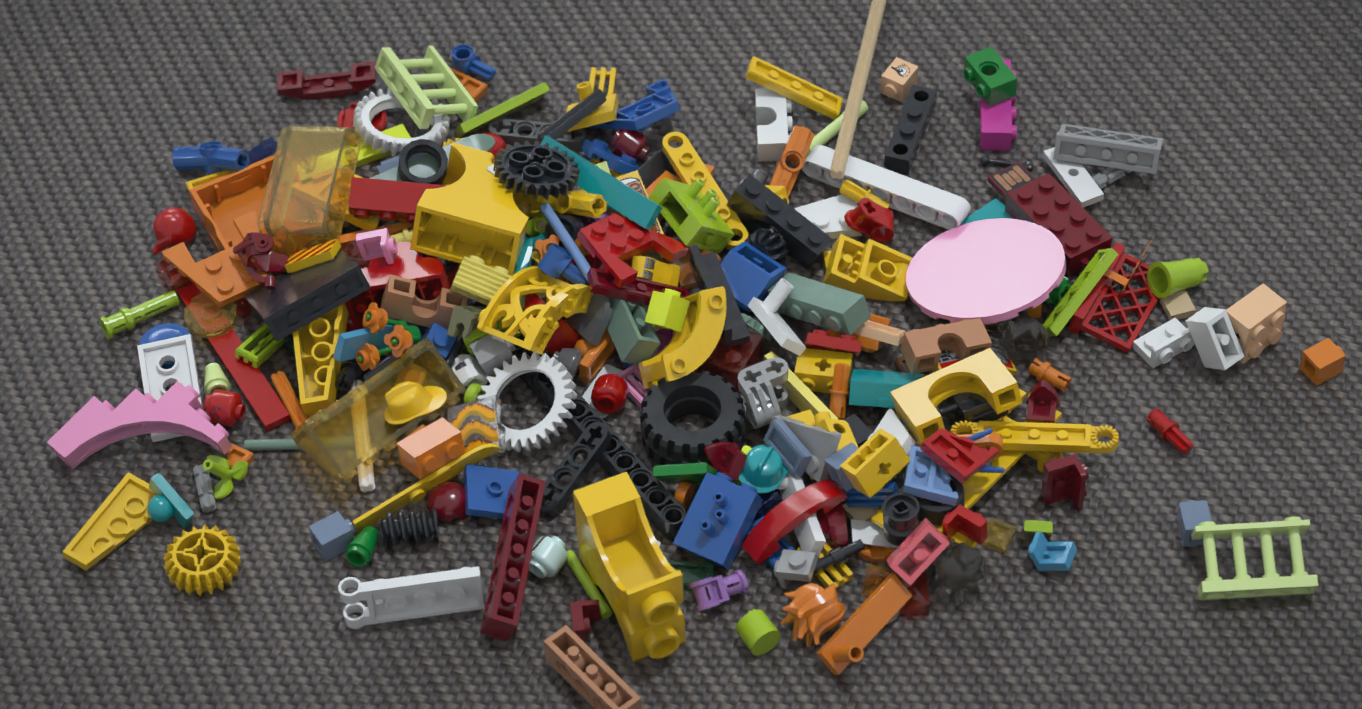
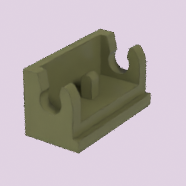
(464, 320)

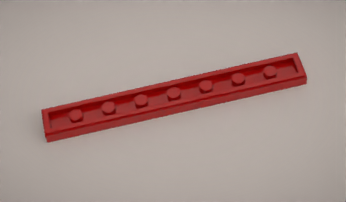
(247, 378)

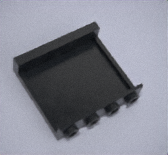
(307, 294)

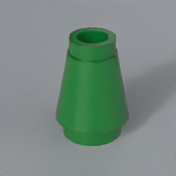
(362, 547)

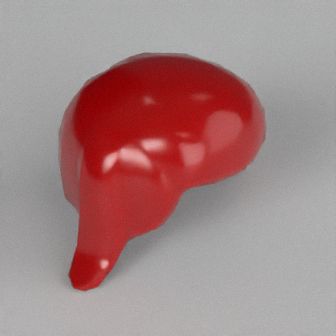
(173, 227)

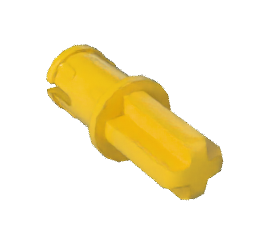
(856, 193)

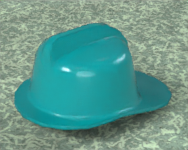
(763, 469)

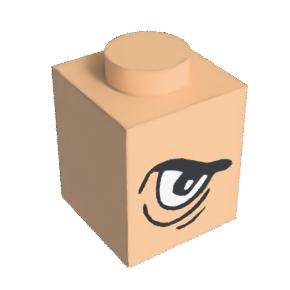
(898, 79)

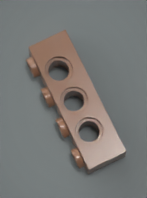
(588, 672)

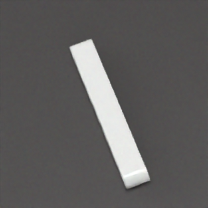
(900, 191)

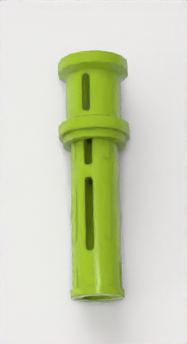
(127, 318)

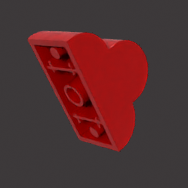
(409, 264)

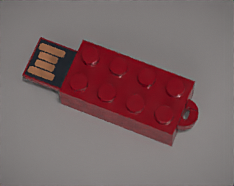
(1052, 207)

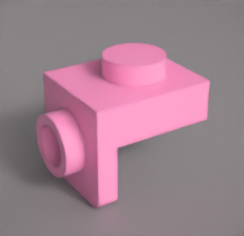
(377, 245)

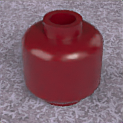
(631, 144)

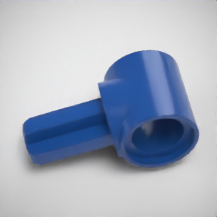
(470, 64)
(558, 263)

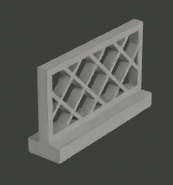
(1108, 148)

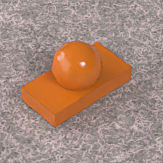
(594, 356)

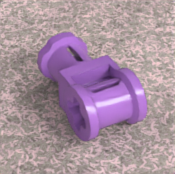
(714, 590)

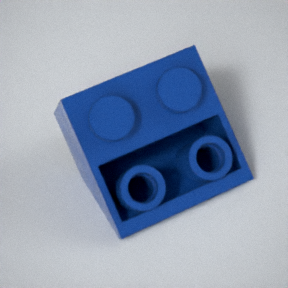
(750, 273)

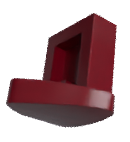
(1042, 403)
(726, 458)

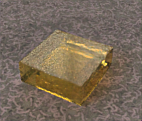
(999, 534)

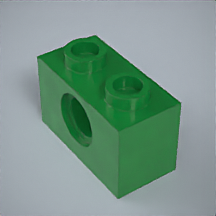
(990, 76)

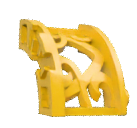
(537, 331)
(694, 344)

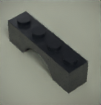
(757, 202)

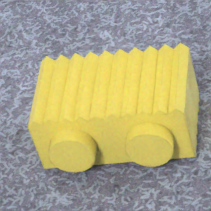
(478, 280)

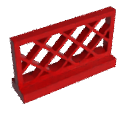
(1092, 303)

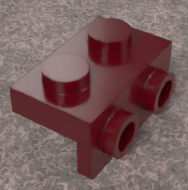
(1063, 480)

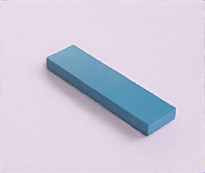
(352, 341)

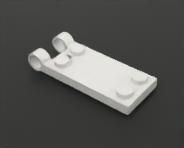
(412, 596)

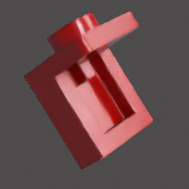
(965, 522)

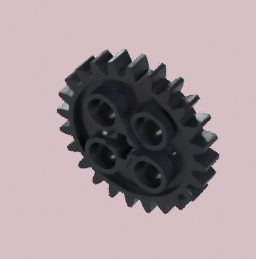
(536, 170)

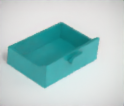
(874, 386)

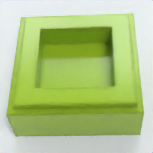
(1034, 526)

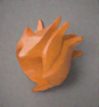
(813, 612)

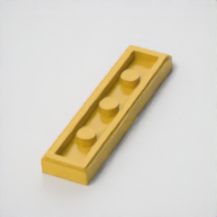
(794, 88)

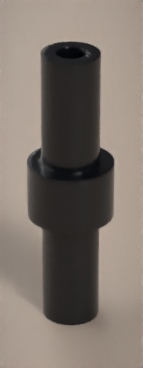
(838, 555)

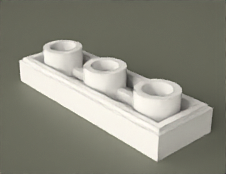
(1075, 179)

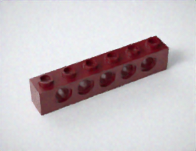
(512, 557)

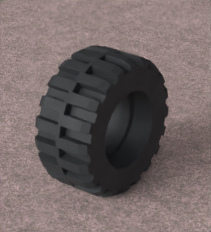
(685, 396)

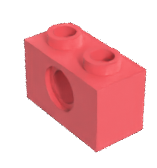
(917, 551)

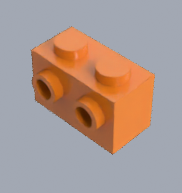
(431, 448)

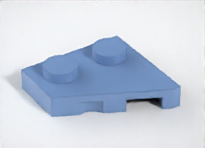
(927, 479)

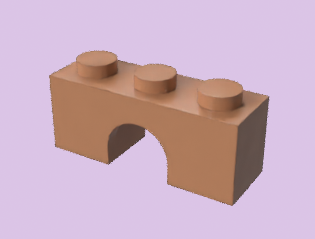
(403, 304)
(923, 346)

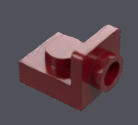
(582, 613)

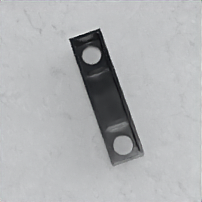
(910, 129)

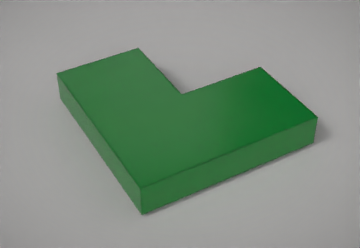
(678, 472)

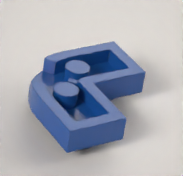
(599, 151)

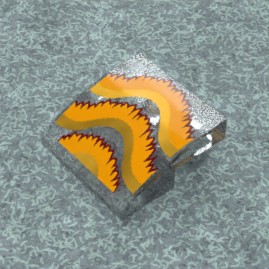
(479, 423)

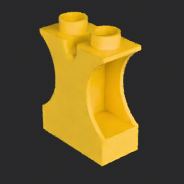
(472, 214)
(630, 567)

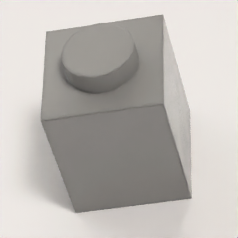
(492, 352)

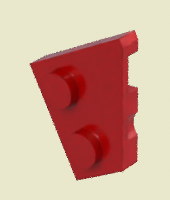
(822, 341)
(957, 454)

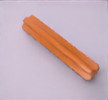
(288, 398)

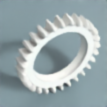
(371, 106)
(563, 390)

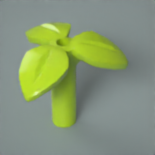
(220, 467)

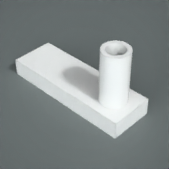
(768, 315)

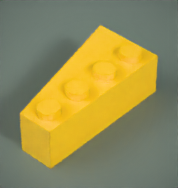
(315, 359)

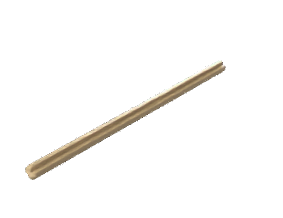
(857, 89)

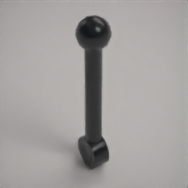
(984, 160)

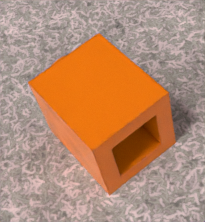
(1322, 361)

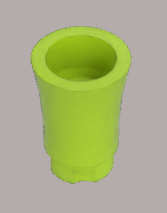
(1175, 276)

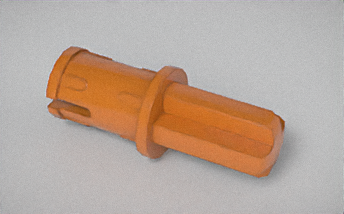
(839, 390)

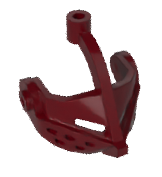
(259, 247)

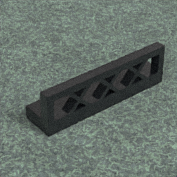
(710, 275)

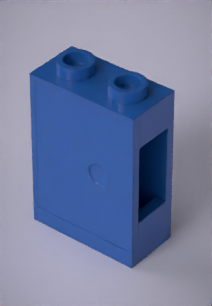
(718, 520)

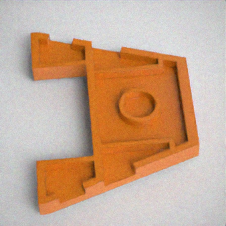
(222, 274)

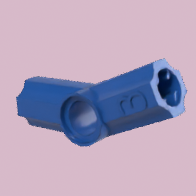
(210, 158)

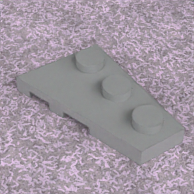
(818, 443)

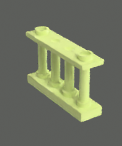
(415, 99)
(1242, 584)

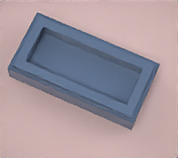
(790, 448)

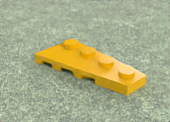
(112, 523)

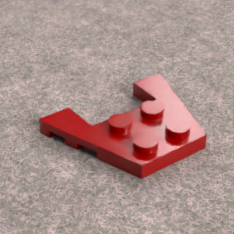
(620, 239)

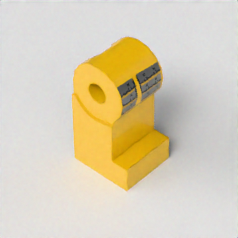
(656, 271)

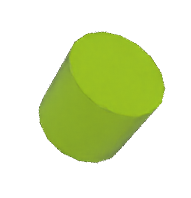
(758, 632)

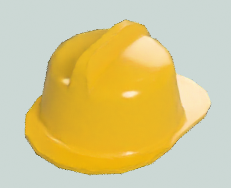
(411, 401)

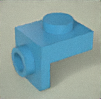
(1051, 555)

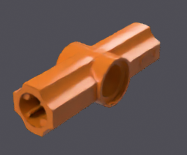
(794, 151)

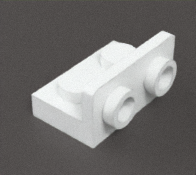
(1164, 343)

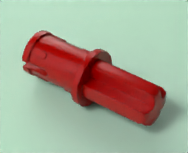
(1169, 430)

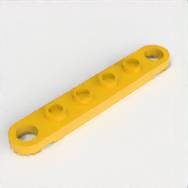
(689, 168)
(1046, 436)

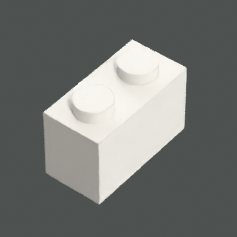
(1215, 338)

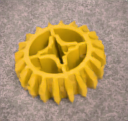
(202, 560)

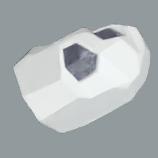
(468, 371)

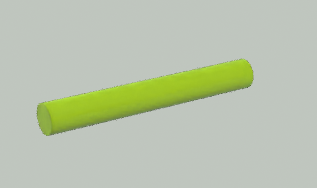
(588, 584)

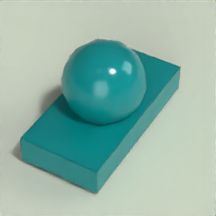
(167, 503)

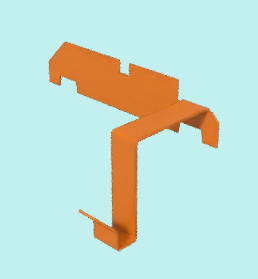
(1120, 279)

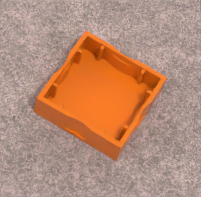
(228, 198)

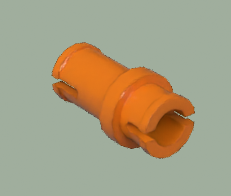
(1046, 372)

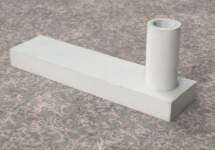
(809, 531)

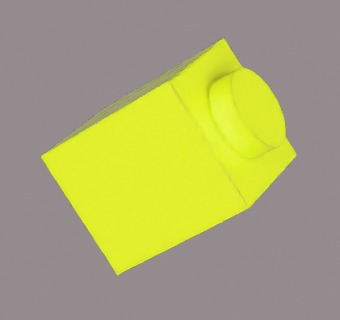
(667, 310)

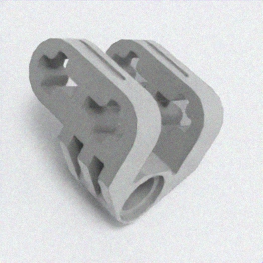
(761, 395)

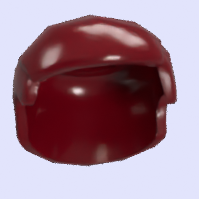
(448, 500)

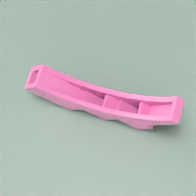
(138, 414)

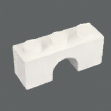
(772, 110)

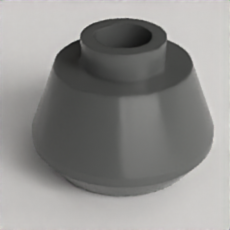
(570, 359)

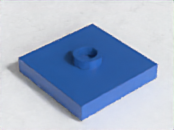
(487, 490)

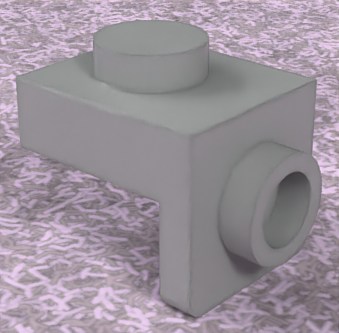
(795, 566)

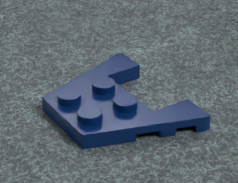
(639, 116)

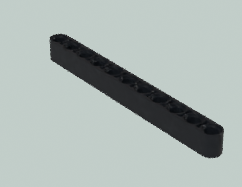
(657, 501)

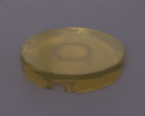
(208, 319)

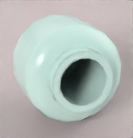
(547, 556)

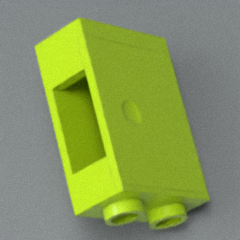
(692, 214)

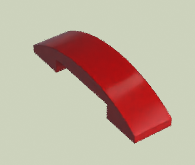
(788, 515)

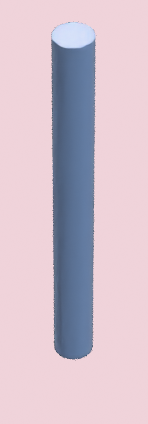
(565, 238)

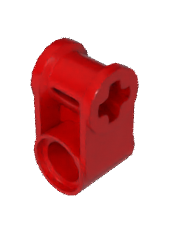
(872, 220)

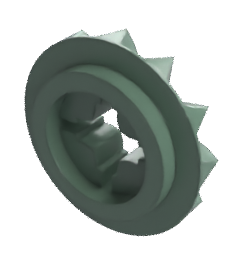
(756, 327)

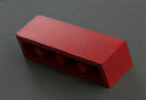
(386, 198)

